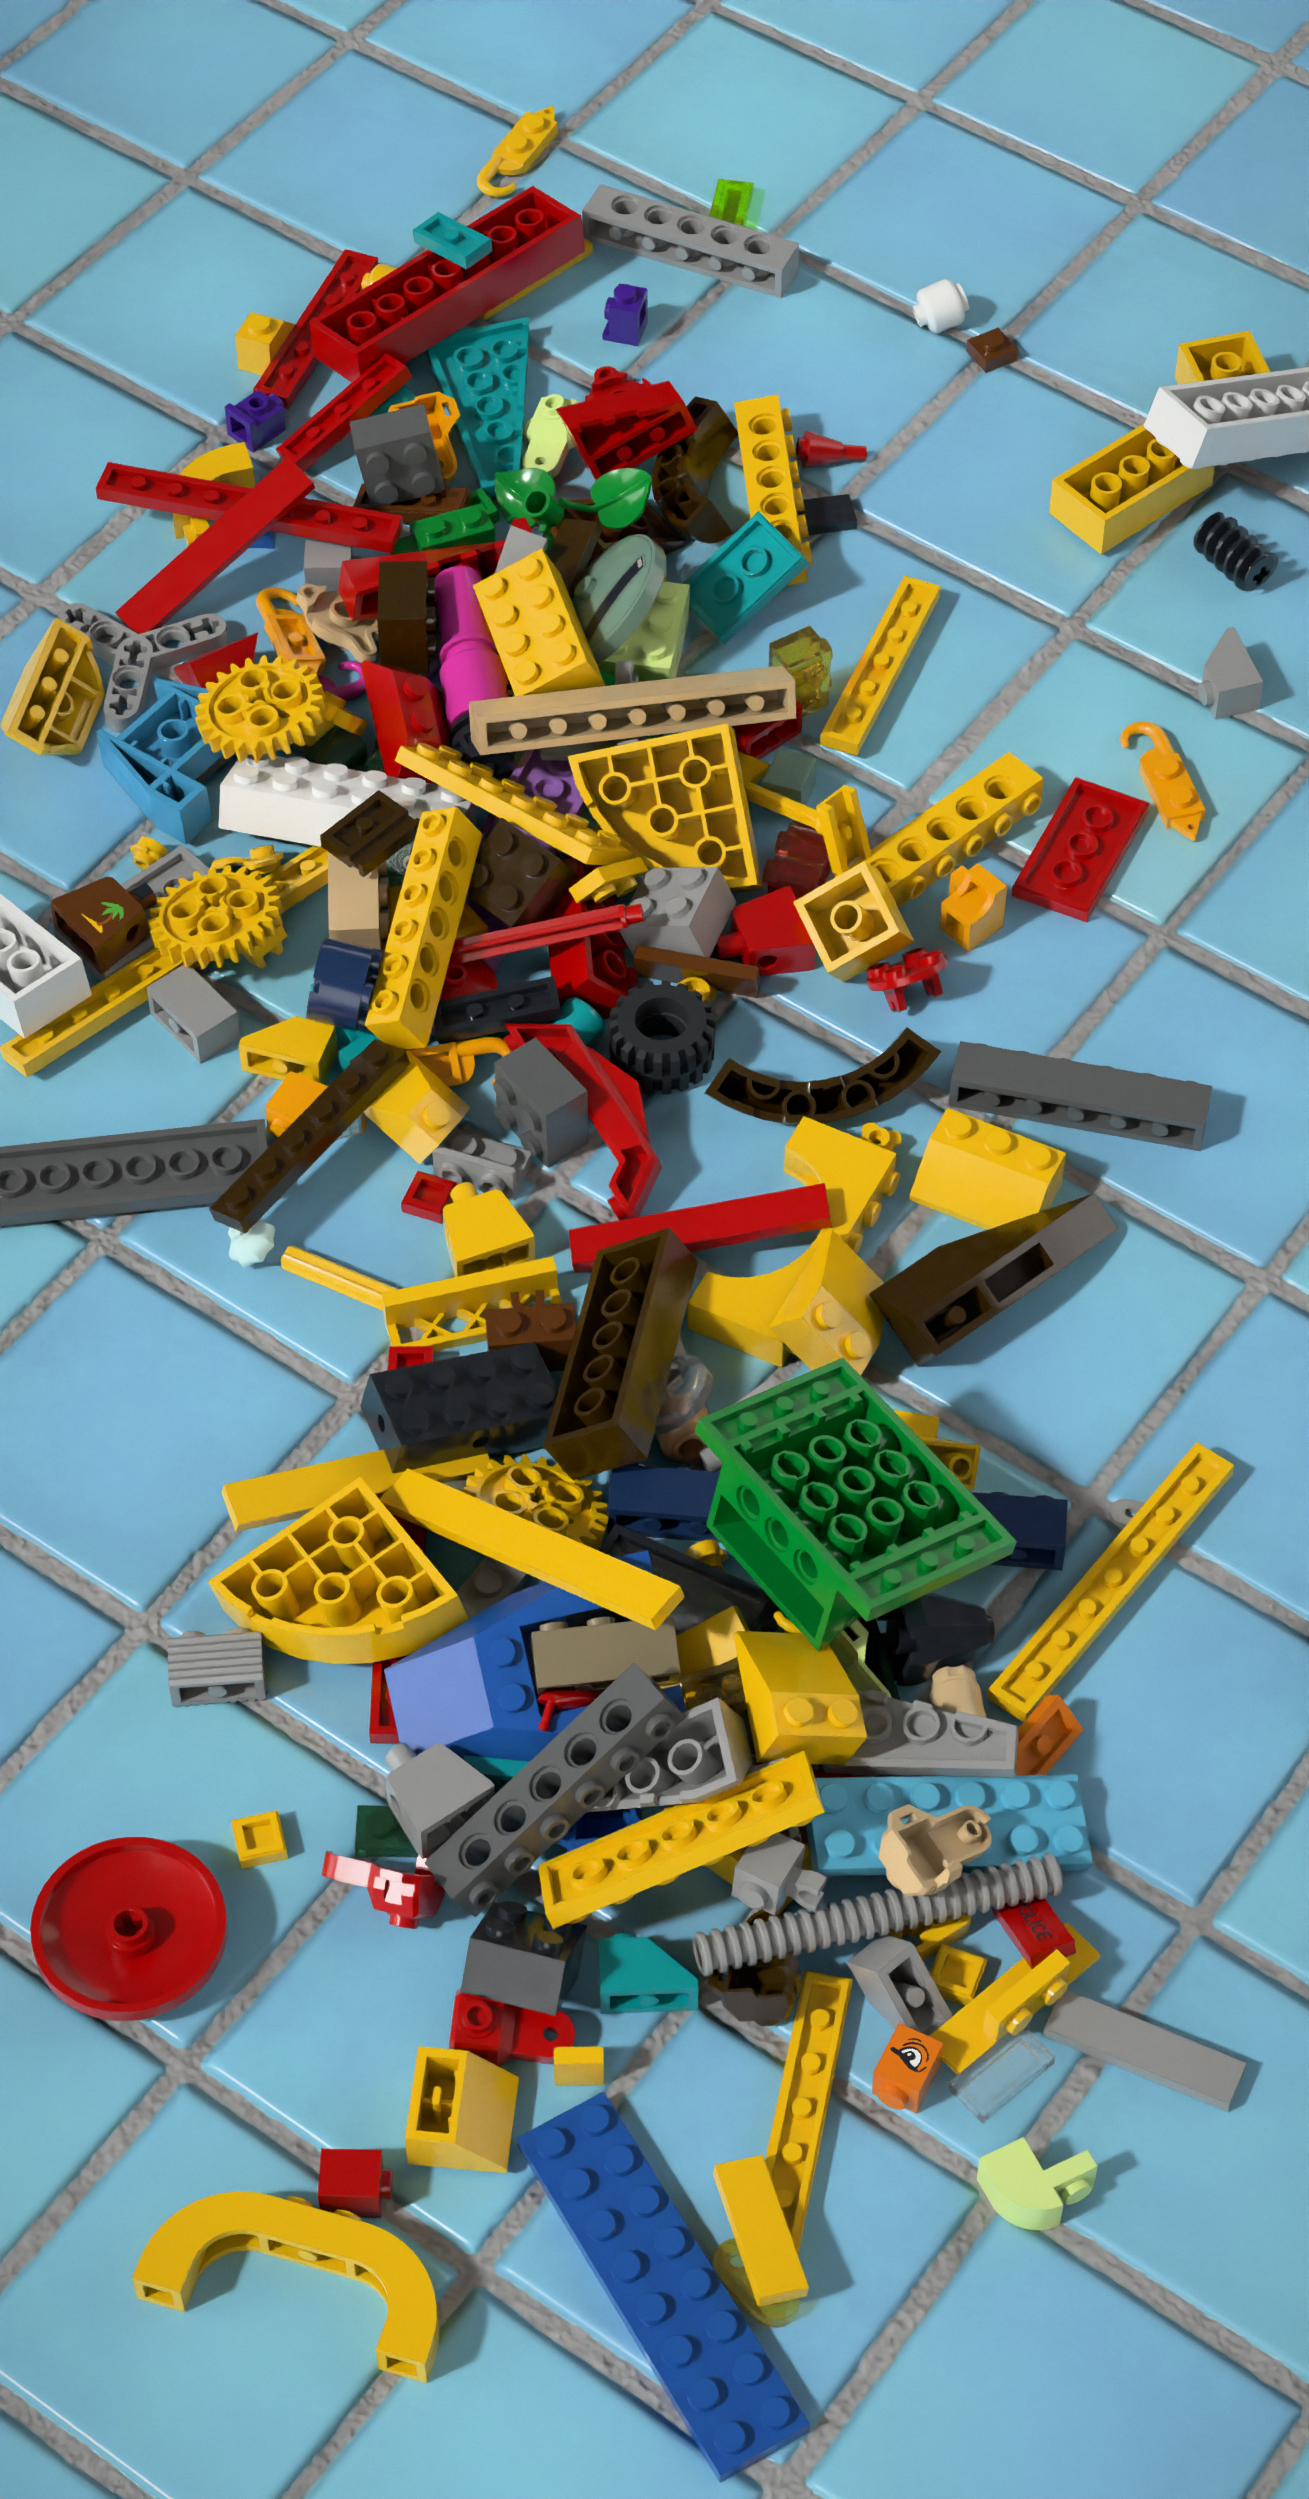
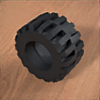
(669, 1012)

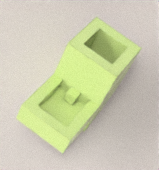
(1028, 2194)

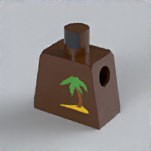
(103, 920)

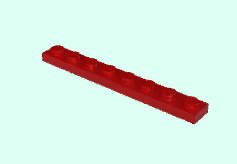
(212, 499)

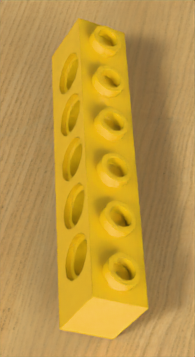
(770, 473)
(956, 827)
(424, 929)

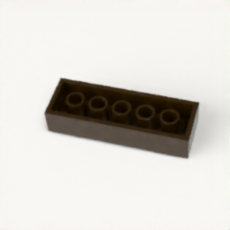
(621, 1355)

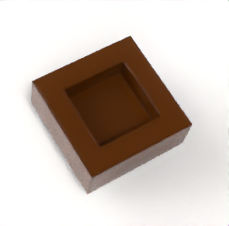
(991, 350)

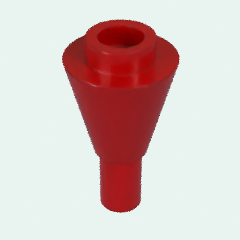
(821, 450)

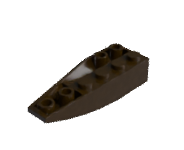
(985, 1273)

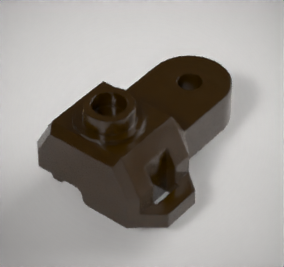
(759, 1991)

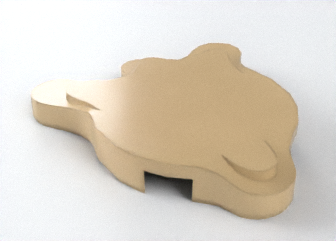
(331, 622)

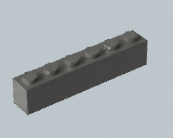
(1080, 1095)

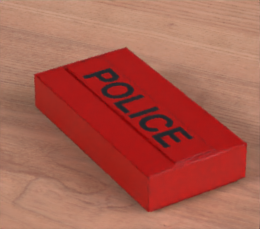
(1035, 1930)

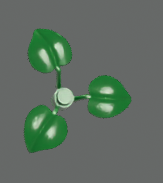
(531, 493)

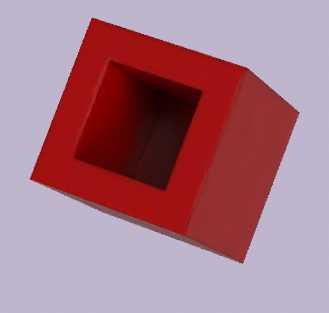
(354, 2181)

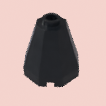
(934, 1635)

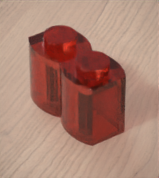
(799, 861)

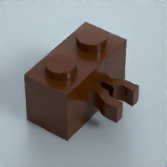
(546, 1325)

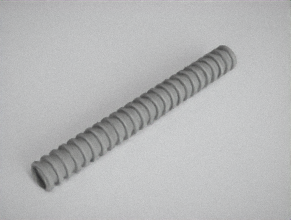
(876, 1915)

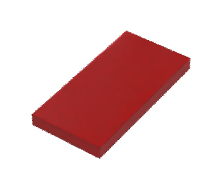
(1080, 849)

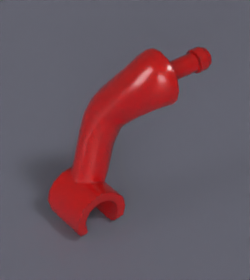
(563, 1700)

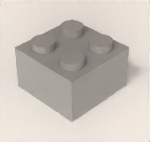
(681, 910)

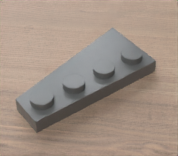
(929, 1741)

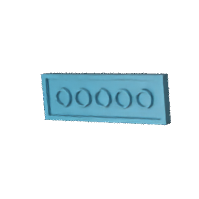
(1026, 1813)

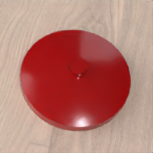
(129, 1928)

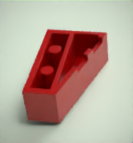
(627, 426)

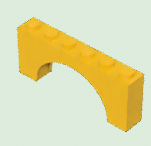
(856, 1181)

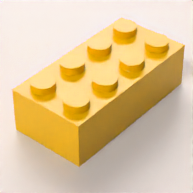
(1124, 489)
(537, 628)

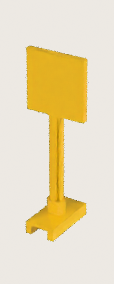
(836, 817)

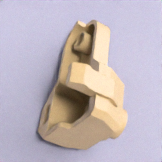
(931, 1849)

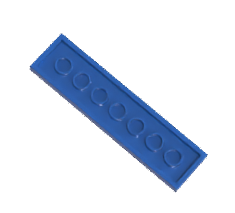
(663, 2287)

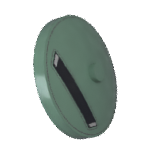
(618, 592)

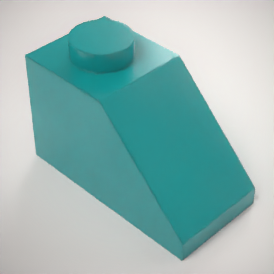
(642, 1978)

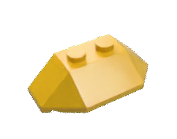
(56, 694)

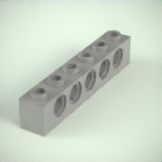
(690, 240)

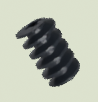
(1234, 551)

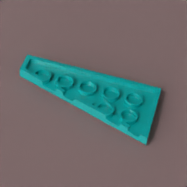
(488, 380)

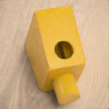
(484, 1231)

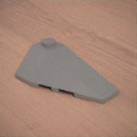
(697, 1761)

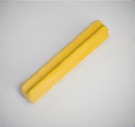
(334, 1276)

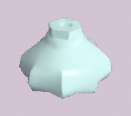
(253, 1245)

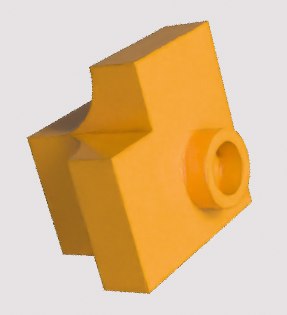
(973, 906)

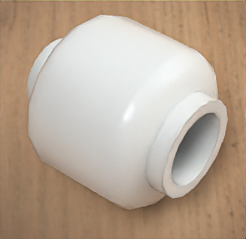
(940, 306)

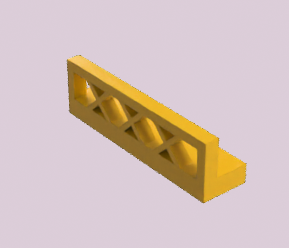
(465, 1298)

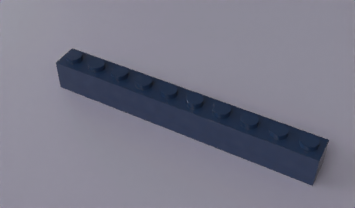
(678, 1503)

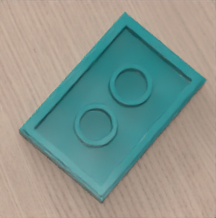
(743, 577)

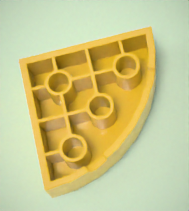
(675, 802)
(341, 1586)

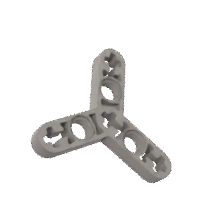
(150, 652)

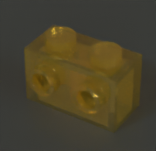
(808, 662)

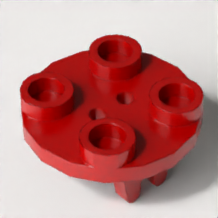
(916, 966)

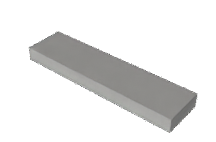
(1145, 2049)

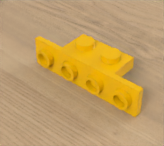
(1011, 2003)

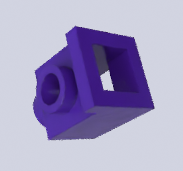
(626, 315)
(255, 419)

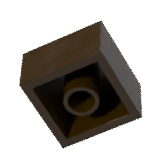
(406, 615)
(518, 877)

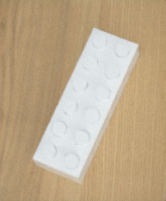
(1233, 418)
(304, 799)

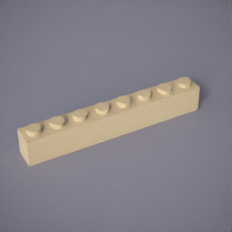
(631, 710)

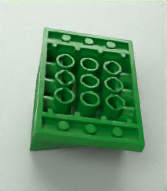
(840, 1503)

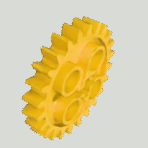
(260, 709)
(215, 917)
(543, 1497)

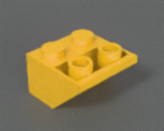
(460, 2112)

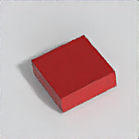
(428, 1197)

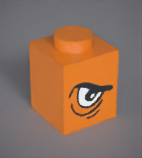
(907, 2069)

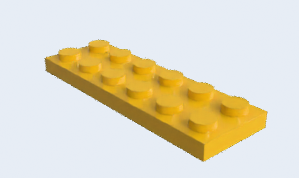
(508, 801)
(679, 1841)

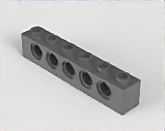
(554, 1790)

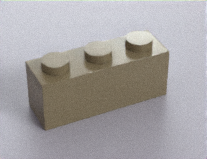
(600, 1652)

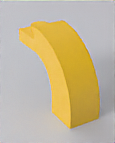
(225, 465)

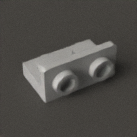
(482, 1162)

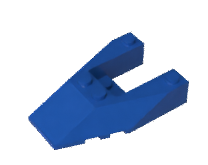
(479, 1679)

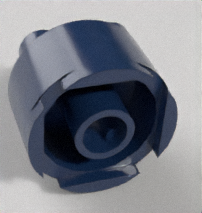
(343, 984)

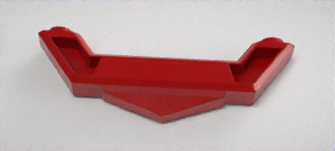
(613, 1108)

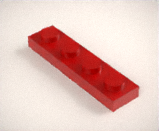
(353, 403)

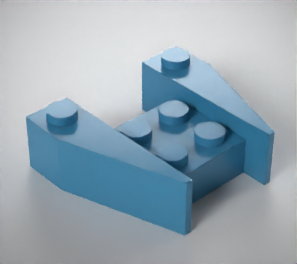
(162, 759)

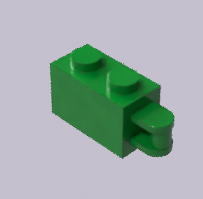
(447, 530)

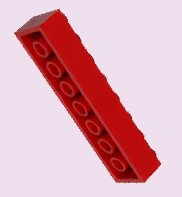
(437, 297)

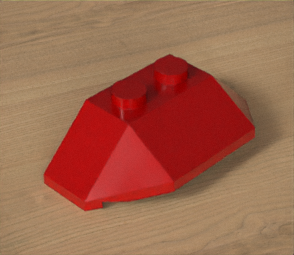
(404, 713)

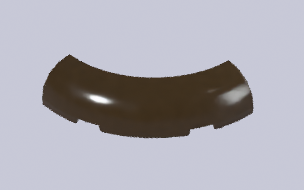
(685, 473)
(826, 1098)

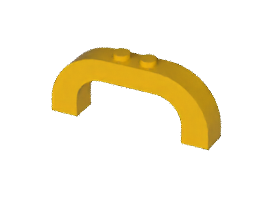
(305, 2236)

